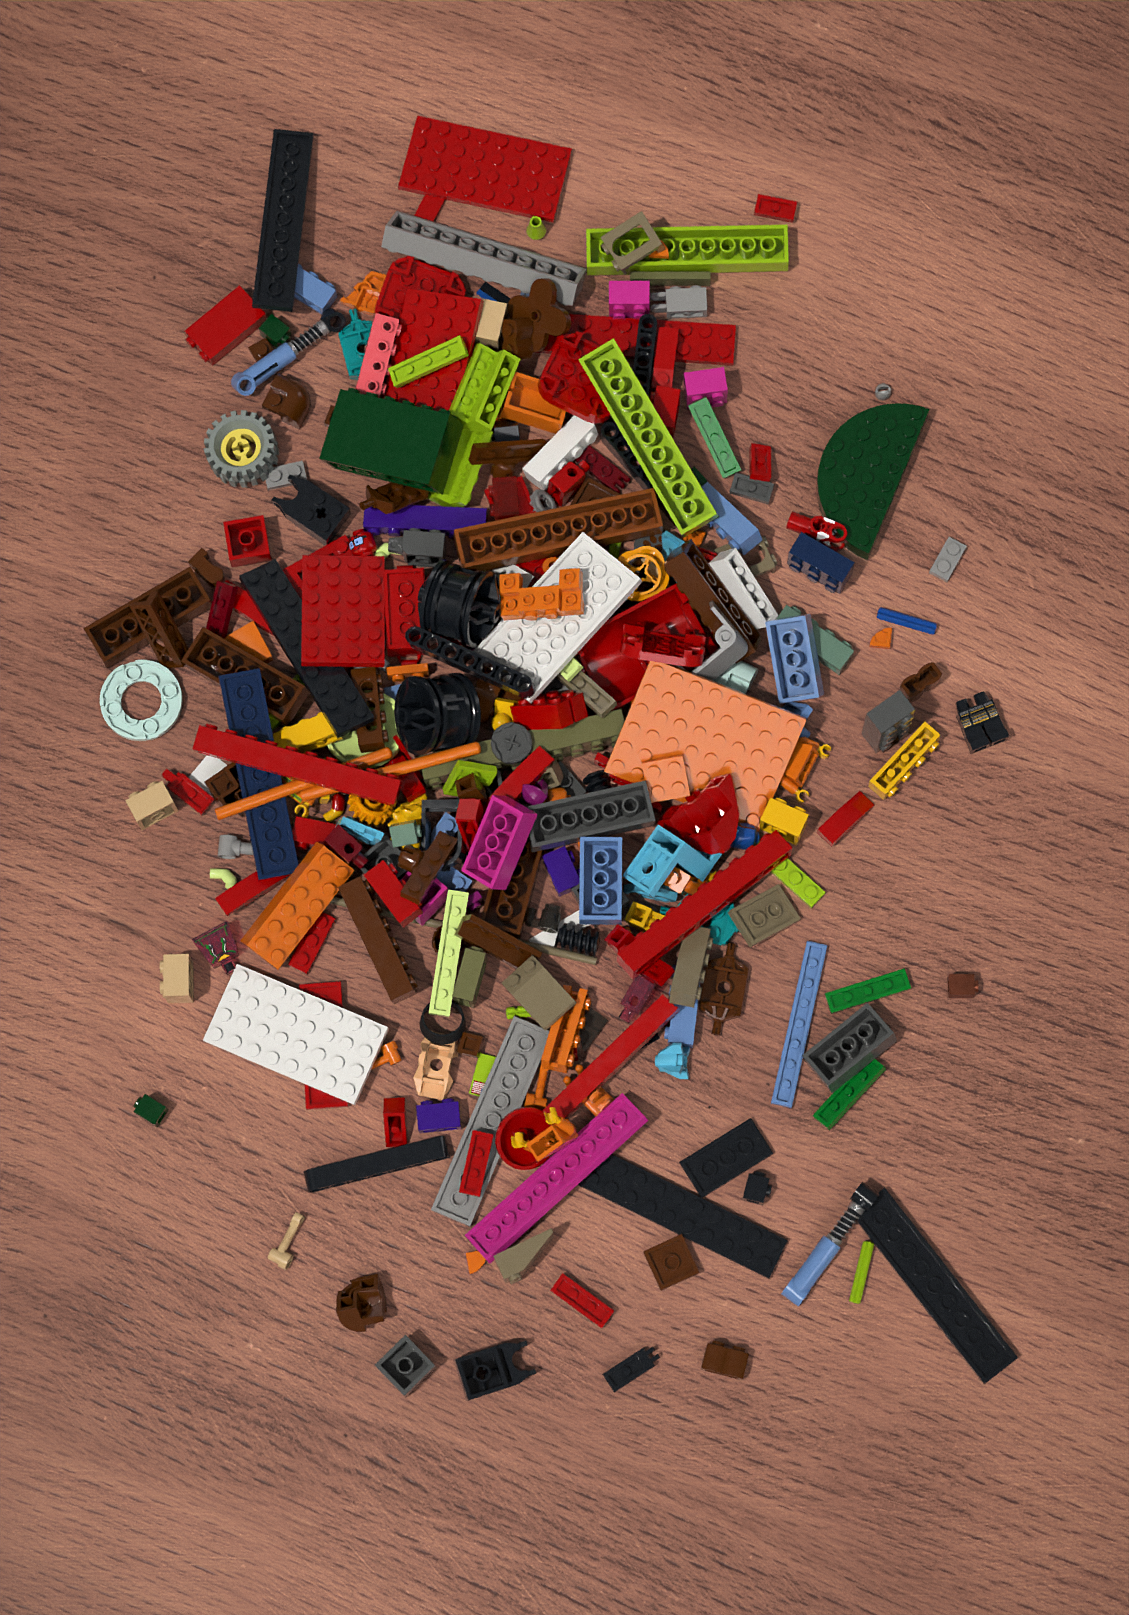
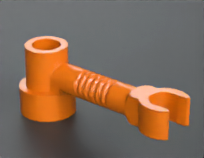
(390, 1055)
(536, 1100)

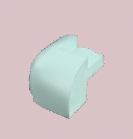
(738, 676)

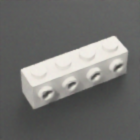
(562, 448)
(743, 587)

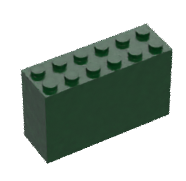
(391, 440)

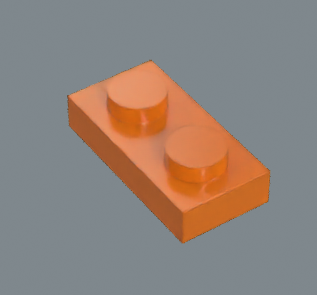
(400, 673)

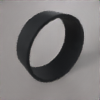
(443, 1039)

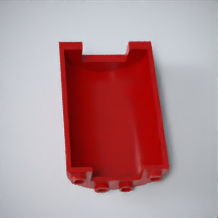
(619, 673)

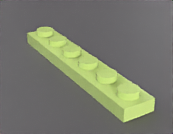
(448, 954)

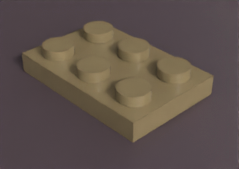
(764, 915)

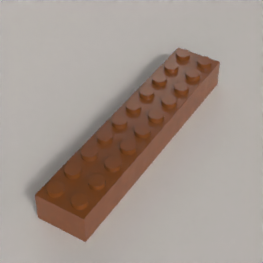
(554, 530)

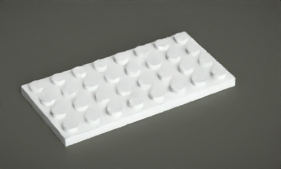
(547, 645)
(296, 1034)

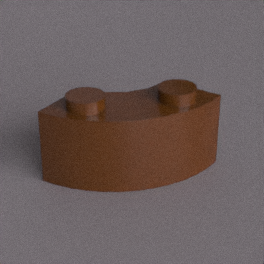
(487, 694)

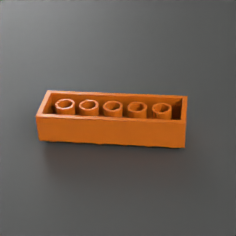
(297, 905)

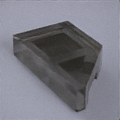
(593, 1026)

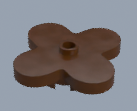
(543, 312)

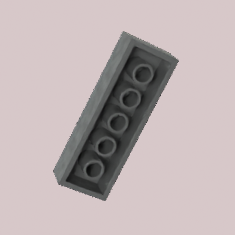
(591, 815)

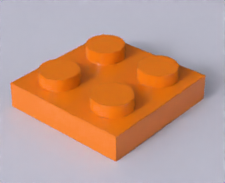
(666, 778)

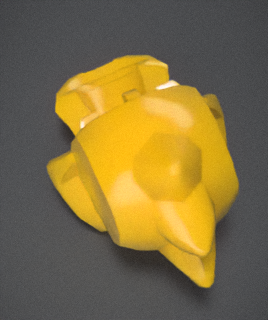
(408, 812)

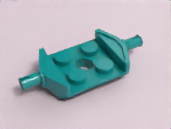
(351, 338)
(721, 927)

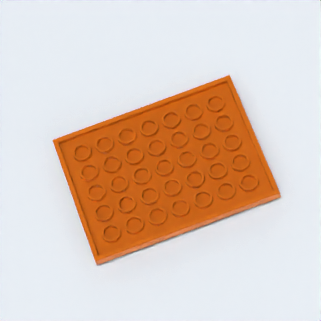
(714, 731)

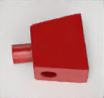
(567, 482)

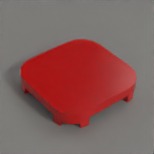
(413, 274)
(567, 383)
(662, 647)

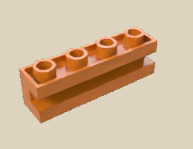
(565, 1033)

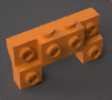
(544, 600)

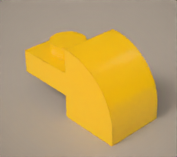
(641, 916)

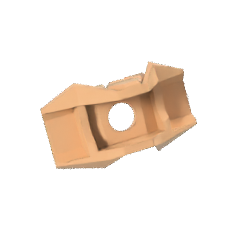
(430, 1082)

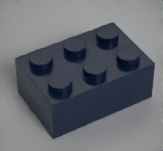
(820, 563)

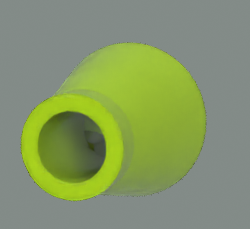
(536, 228)

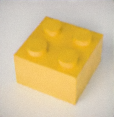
(785, 819)

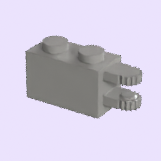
(681, 302)

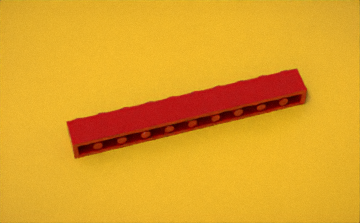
(296, 765)
(703, 904)

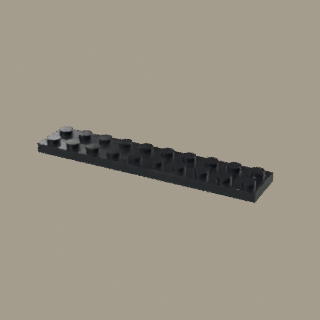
(282, 220)
(282, 612)
(686, 1215)
(936, 1288)

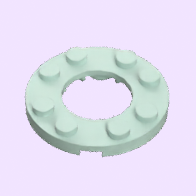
(134, 672)

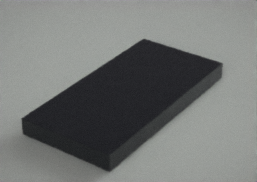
(726, 1158)

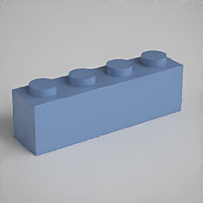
(313, 291)
(731, 523)
(682, 1024)

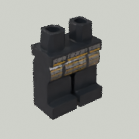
(980, 723)

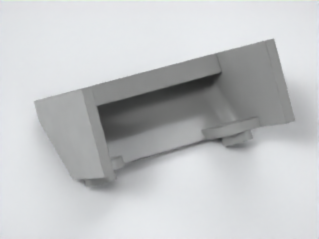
(731, 648)

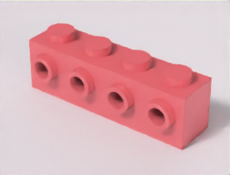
(377, 354)

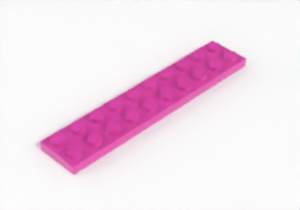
(556, 1178)

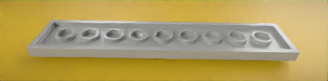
(501, 1094)

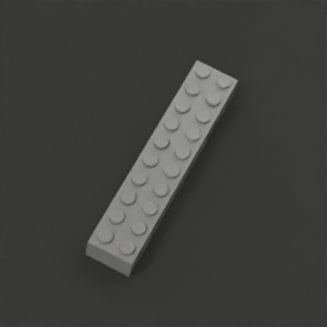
(480, 256)

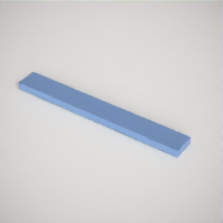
(799, 1024)

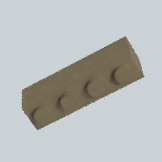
(689, 968)

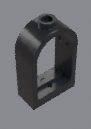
(440, 806)

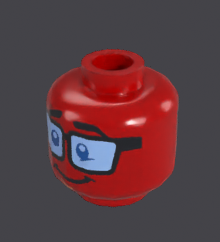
(362, 543)

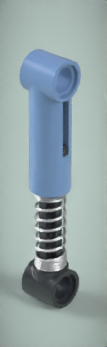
(286, 353)
(828, 1246)

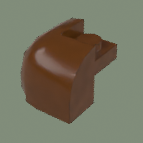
(288, 400)
(225, 785)
(361, 1303)

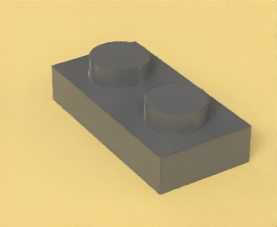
(751, 489)

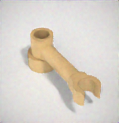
(280, 1255)

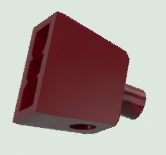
(340, 839)

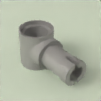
(230, 847)

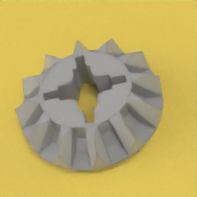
(541, 496)

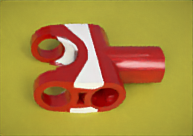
(817, 528)

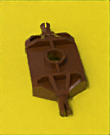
(392, 497)
(722, 1006)

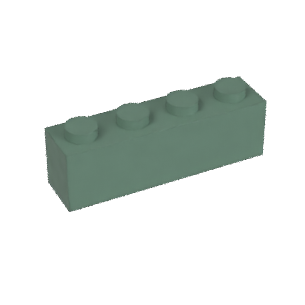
(830, 650)

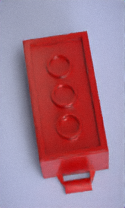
(401, 610)

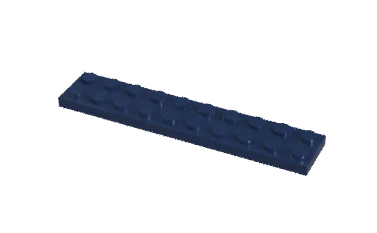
(268, 823)

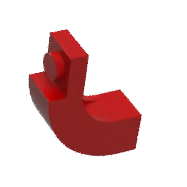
(658, 972)

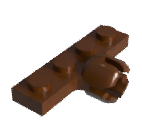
(504, 455)
(425, 865)

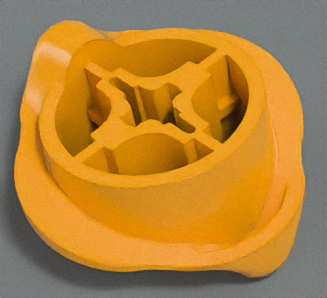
(651, 554)

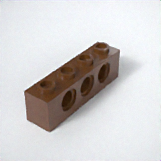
(363, 679)

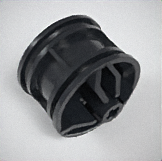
(459, 603)
(437, 713)

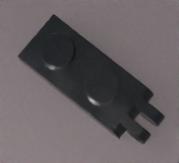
(630, 1369)

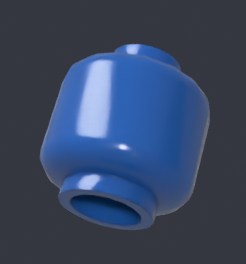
(745, 836)

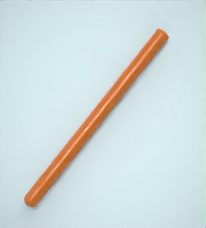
(407, 766)
(293, 787)

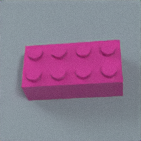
(499, 842)

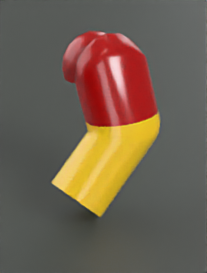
(337, 809)

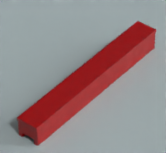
(613, 1057)

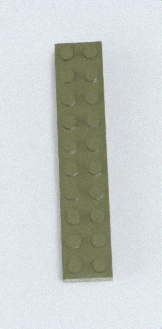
(582, 736)

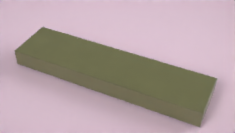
(673, 278)

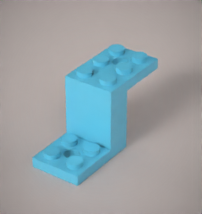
(664, 852)

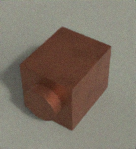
(962, 985)

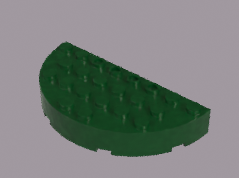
(865, 469)

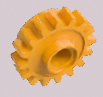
(369, 810)

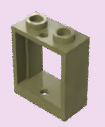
(470, 977)

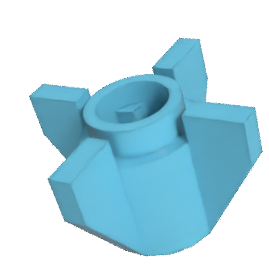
(673, 1060)

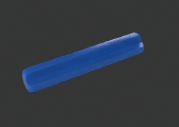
(906, 620)

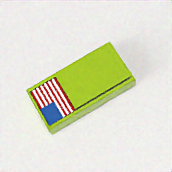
(481, 1073)

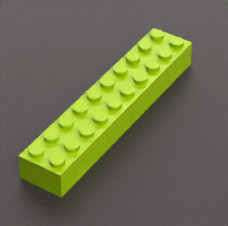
(696, 249)
(648, 438)

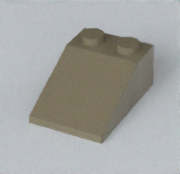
(538, 992)
(518, 1259)

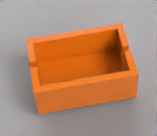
(528, 407)

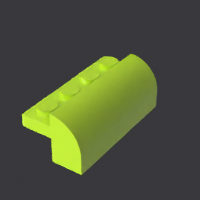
(483, 388)
(462, 473)

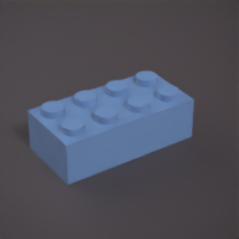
(794, 658)
(600, 881)

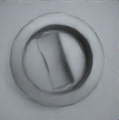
(883, 395)

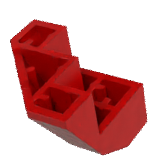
(707, 818)

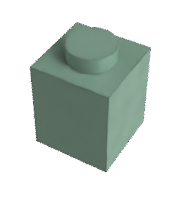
(405, 833)

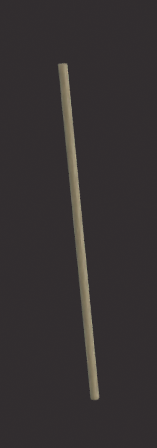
(542, 948)

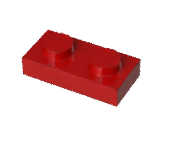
(775, 208)
(760, 462)

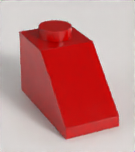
(395, 1122)

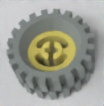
(235, 433)

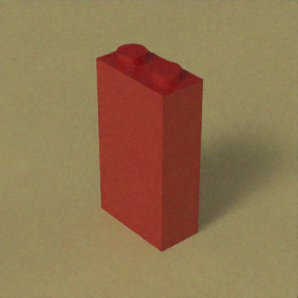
(224, 326)

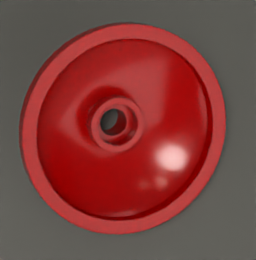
(526, 1120)

